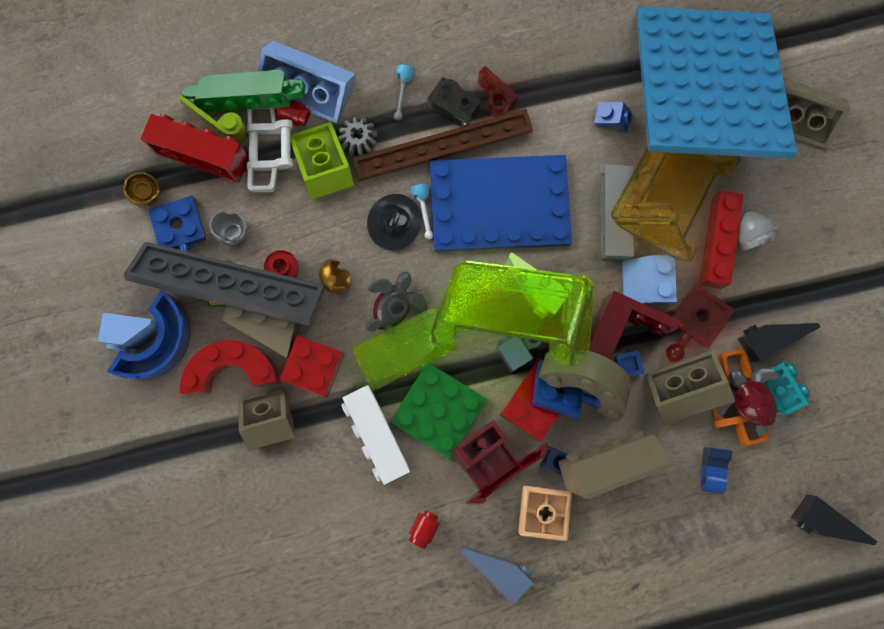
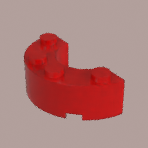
(215, 357)

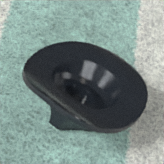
(394, 222)

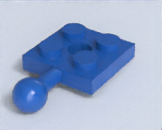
(191, 230)
(567, 403)

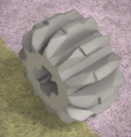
(359, 129)

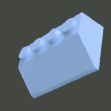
(326, 84)

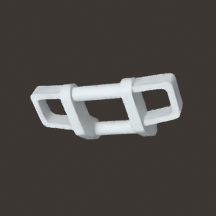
(276, 127)

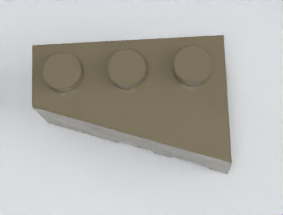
(268, 330)

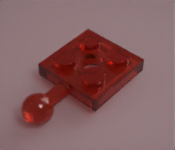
(703, 332)

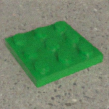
(438, 410)

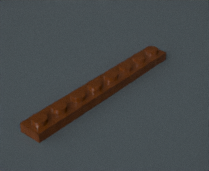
(442, 145)

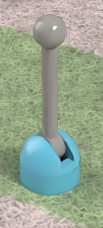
(404, 75)

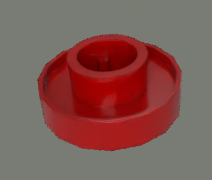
(282, 263)

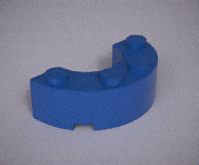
(167, 348)

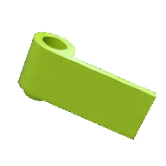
(228, 125)

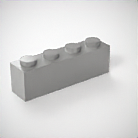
(615, 241)

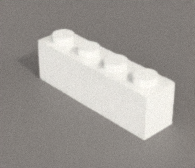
(376, 435)

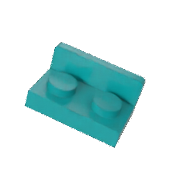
(787, 390)

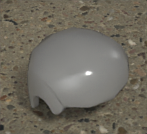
(228, 227)

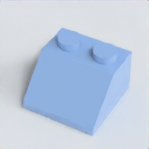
(650, 280)
(126, 332)

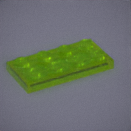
(400, 350)

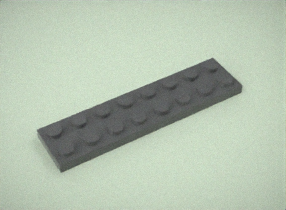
(225, 283)

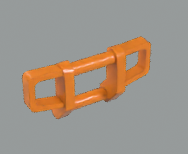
(737, 421)

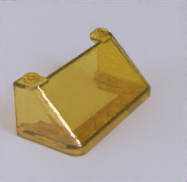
(666, 197)

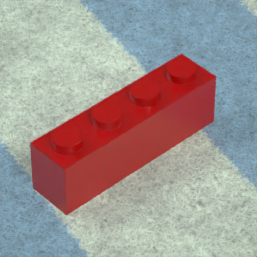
(721, 239)

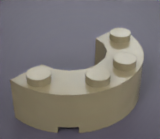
(592, 374)

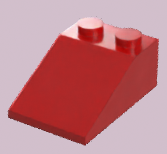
(525, 416)

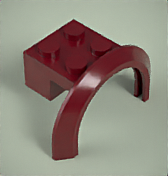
(490, 461)

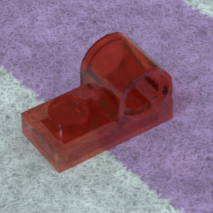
(499, 91)

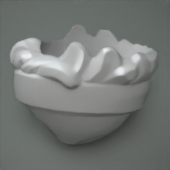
(755, 230)

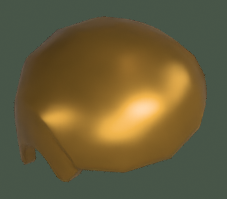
(141, 189)
(333, 278)

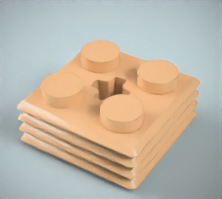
(556, 524)

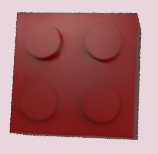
(312, 366)

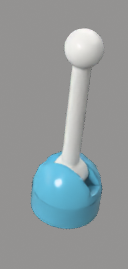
(421, 193)

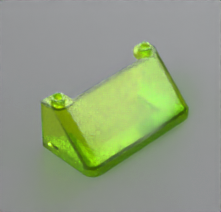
(518, 304)

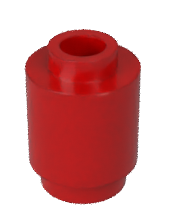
(296, 113)
(424, 529)

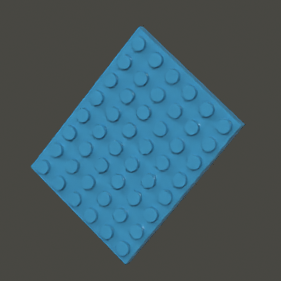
(713, 83)

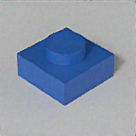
(630, 362)

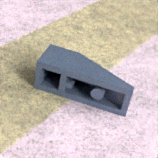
(502, 573)

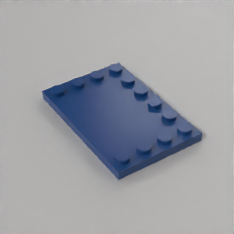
(500, 203)

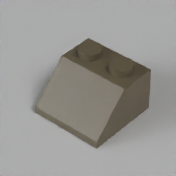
(265, 418)

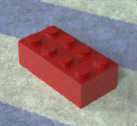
(195, 147)

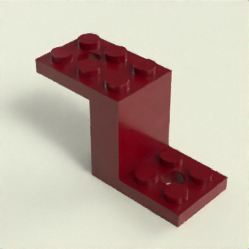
(613, 317)

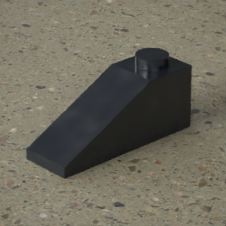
(768, 339)
(819, 518)

